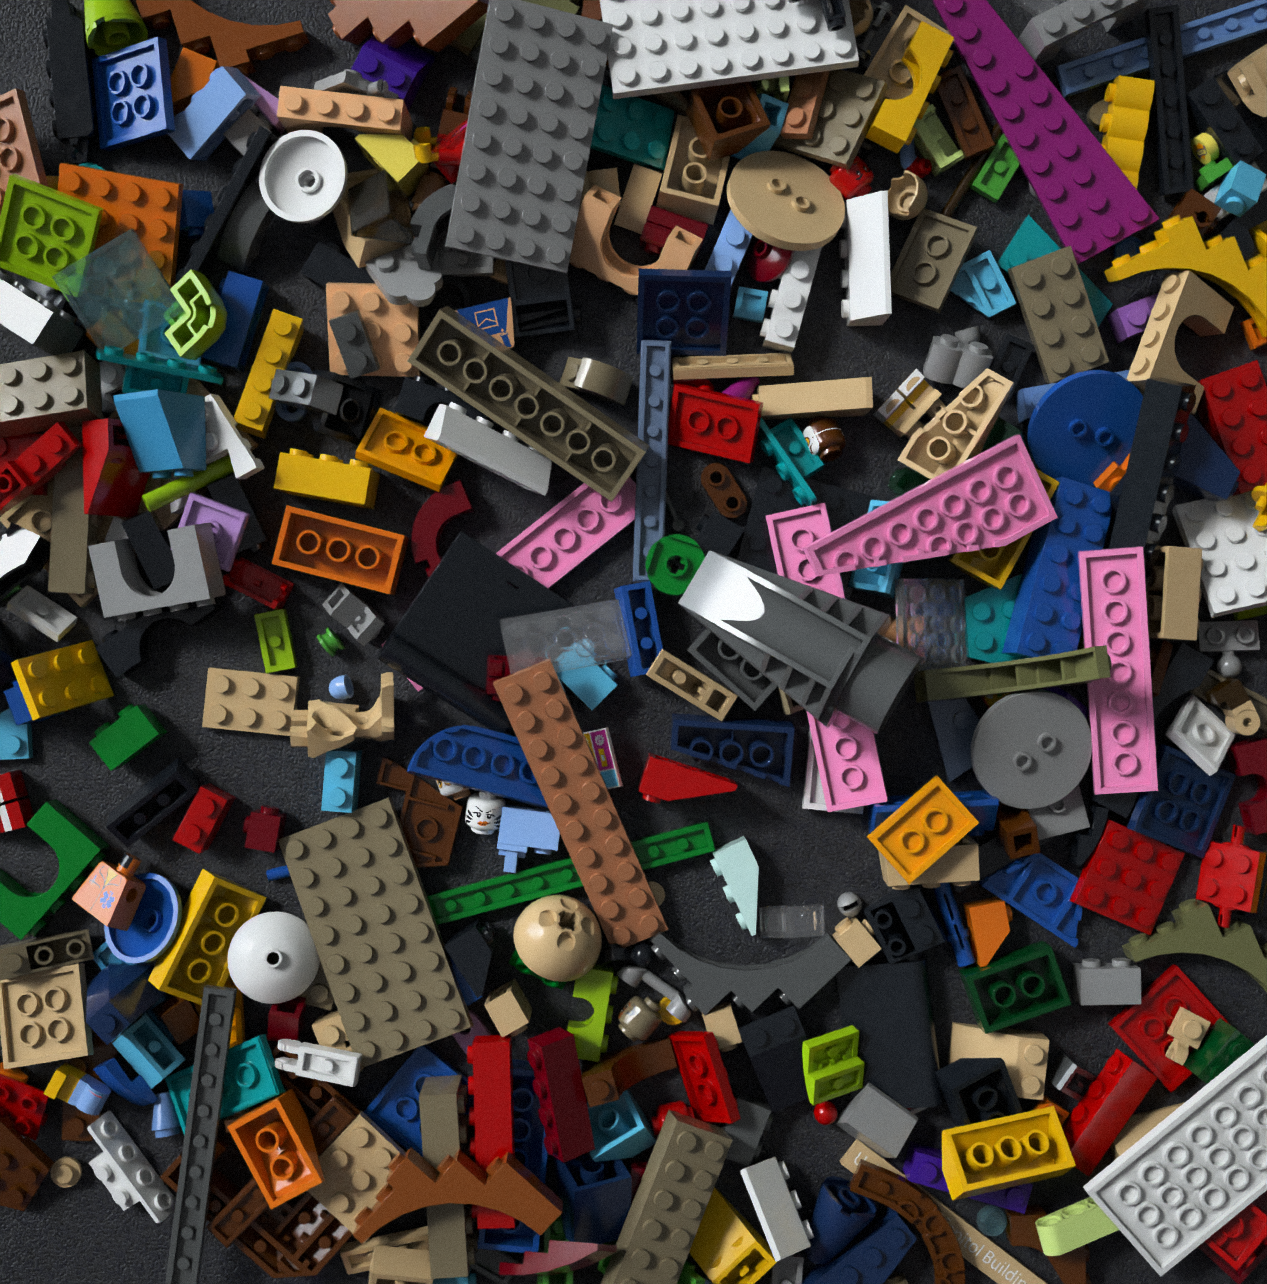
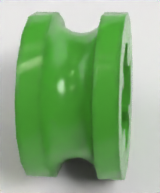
(330, 641)

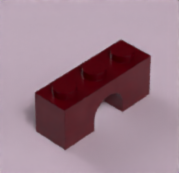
(1245, 759)

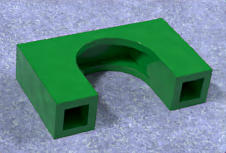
(77, 852)

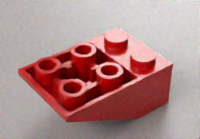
(110, 470)

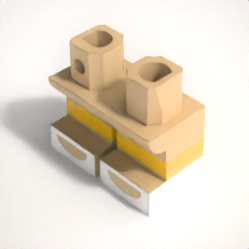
(908, 404)

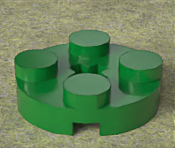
(667, 549)

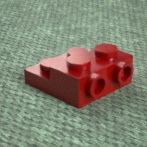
(1240, 1237)

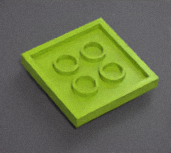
(44, 230)

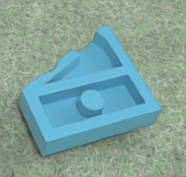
(983, 286)

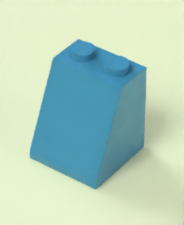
(164, 431)

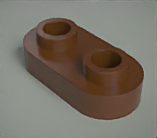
(723, 490)

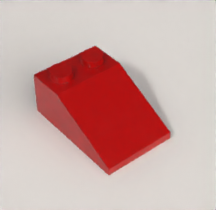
(675, 781)

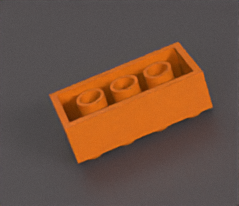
(340, 550)

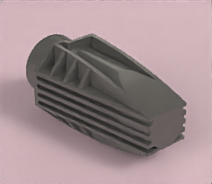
(804, 640)

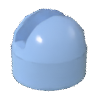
(341, 687)

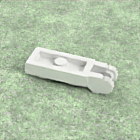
(320, 1062)

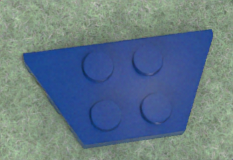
(1040, 892)

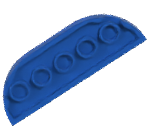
(478, 761)

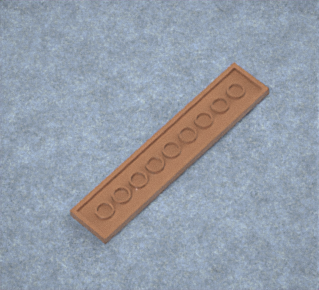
(580, 804)

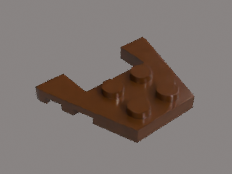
(426, 815)
(21, 1167)

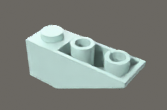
(741, 875)

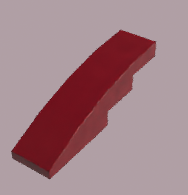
(561, 1258)

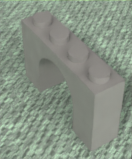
(1055, 27)
(195, 575)

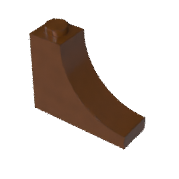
(624, 1067)

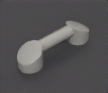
(634, 974)

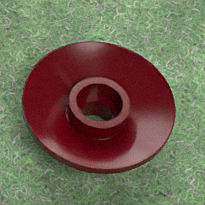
(766, 261)

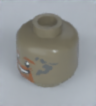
(639, 1018)

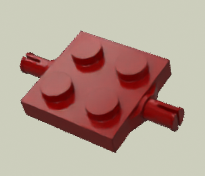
(1231, 876)

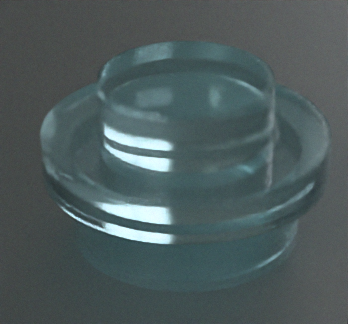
(991, 1220)

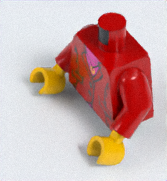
(445, 152)

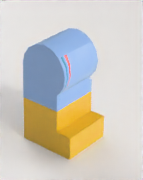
(78, 1089)

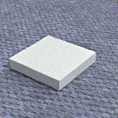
(1200, 734)

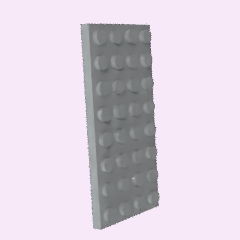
(528, 134)

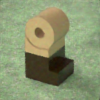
(1236, 705)

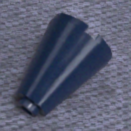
(837, 1219)

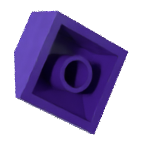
(401, 67)

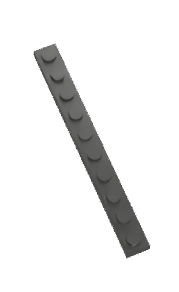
(201, 1135)

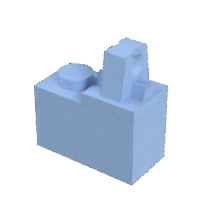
(525, 828)

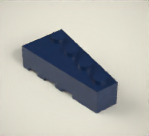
(737, 743)
(869, 1255)

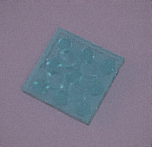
(118, 292)

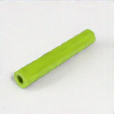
(184, 485)

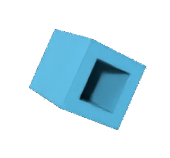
(1240, 189)

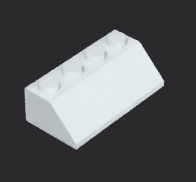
(866, 260)
(489, 448)

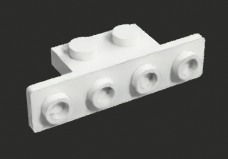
(127, 1171)

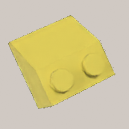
(395, 156)

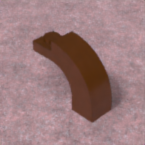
(1016, 831)

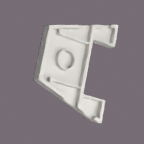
(223, 439)

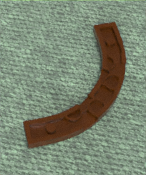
(918, 1209)

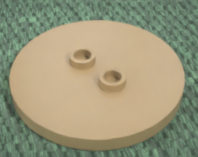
(785, 200)

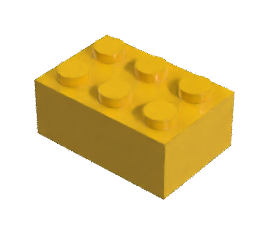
(327, 478)

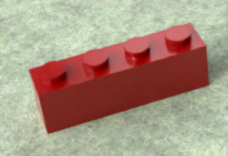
(1106, 1109)

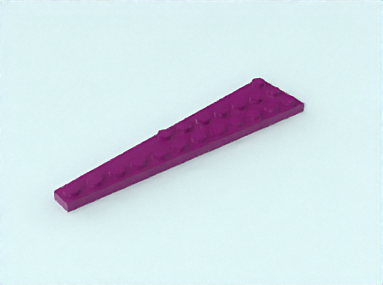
(1065, 164)

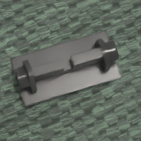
(872, 39)

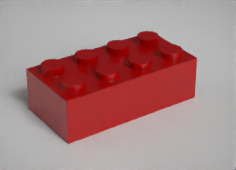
(1236, 419)

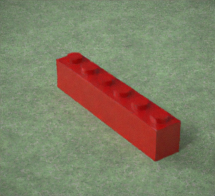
(491, 1113)

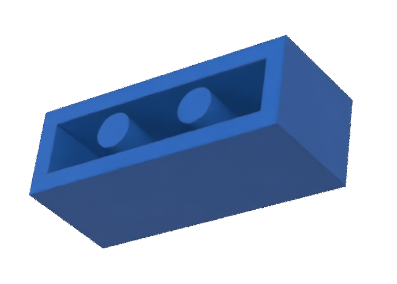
(244, 304)
(640, 624)

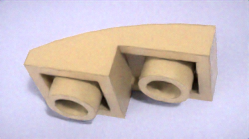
(638, 198)

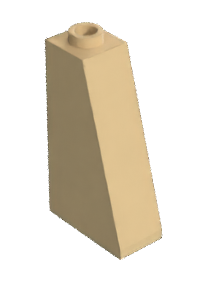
(816, 399)

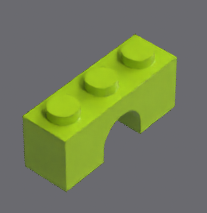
(596, 989)

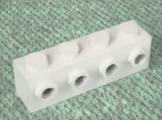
(790, 302)

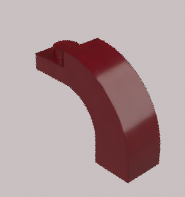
(431, 520)

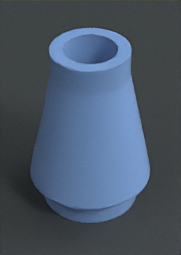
(165, 1119)

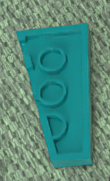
(1033, 242)

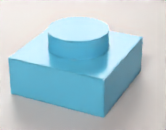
(750, 304)

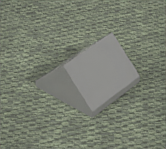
(877, 1121)

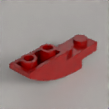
(36, 465)

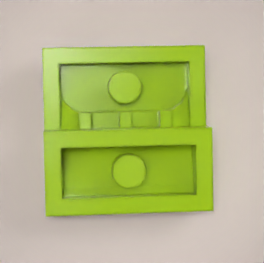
(832, 1065)

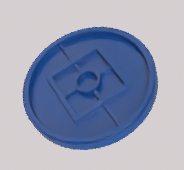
(1084, 425)

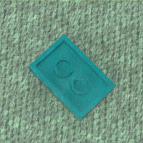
(632, 130)

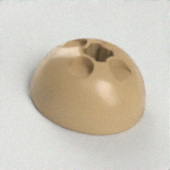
(558, 938)

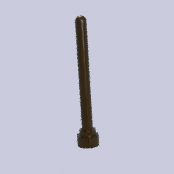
(969, 177)

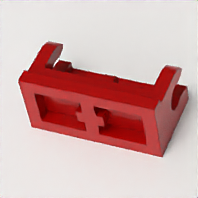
(258, 583)

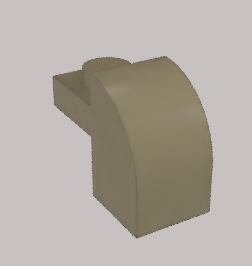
(597, 380)

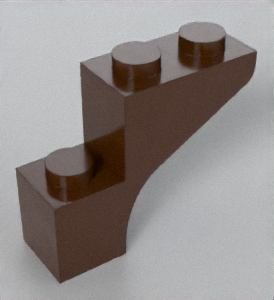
(1023, 1232)

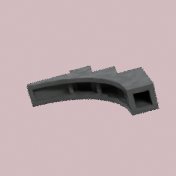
(710, 981)

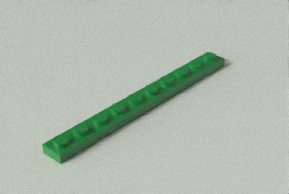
(561, 875)

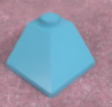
(619, 1129)

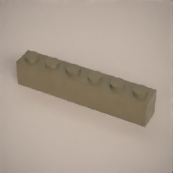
(72, 529)

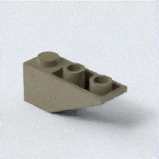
(44, 953)

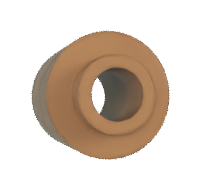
(427, 185)

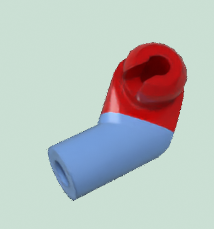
(913, 163)

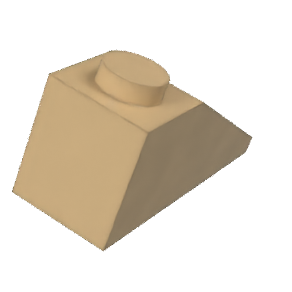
(692, 684)

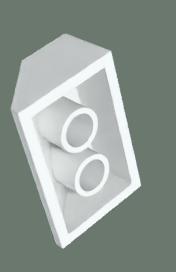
(777, 1208)

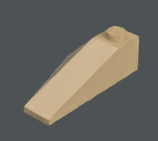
(958, 429)

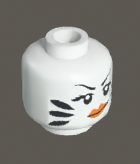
(484, 812)

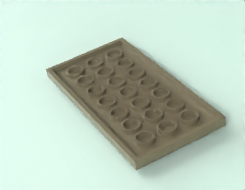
(375, 932)

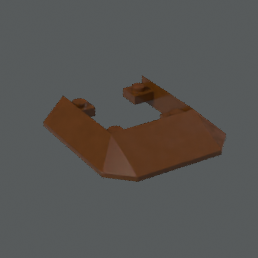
(292, 1236)

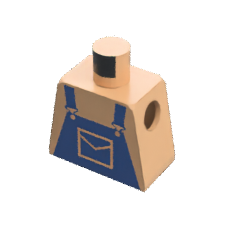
(494, 319)

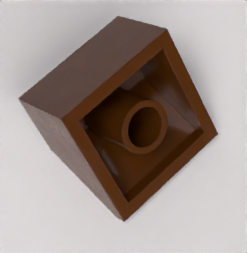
(726, 118)

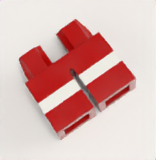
(18, 813)

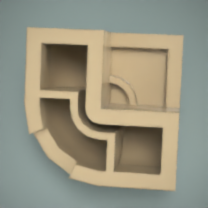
(1250, 80)

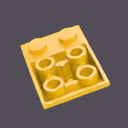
(729, 1246)

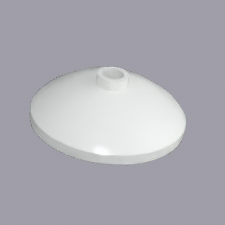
(290, 168)
(296, 951)

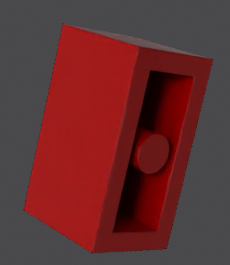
(204, 818)

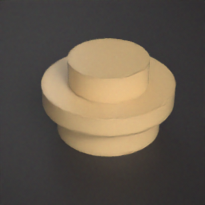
(66, 1172)

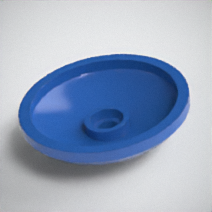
(153, 923)

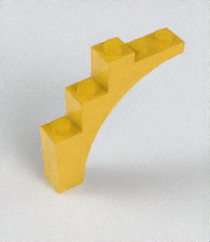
(1217, 260)

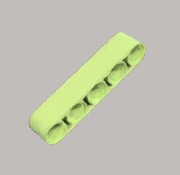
(1073, 1227)

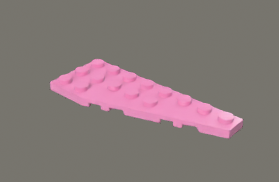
(962, 510)

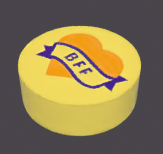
(1205, 148)

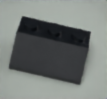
(1221, 113)
(978, 1090)

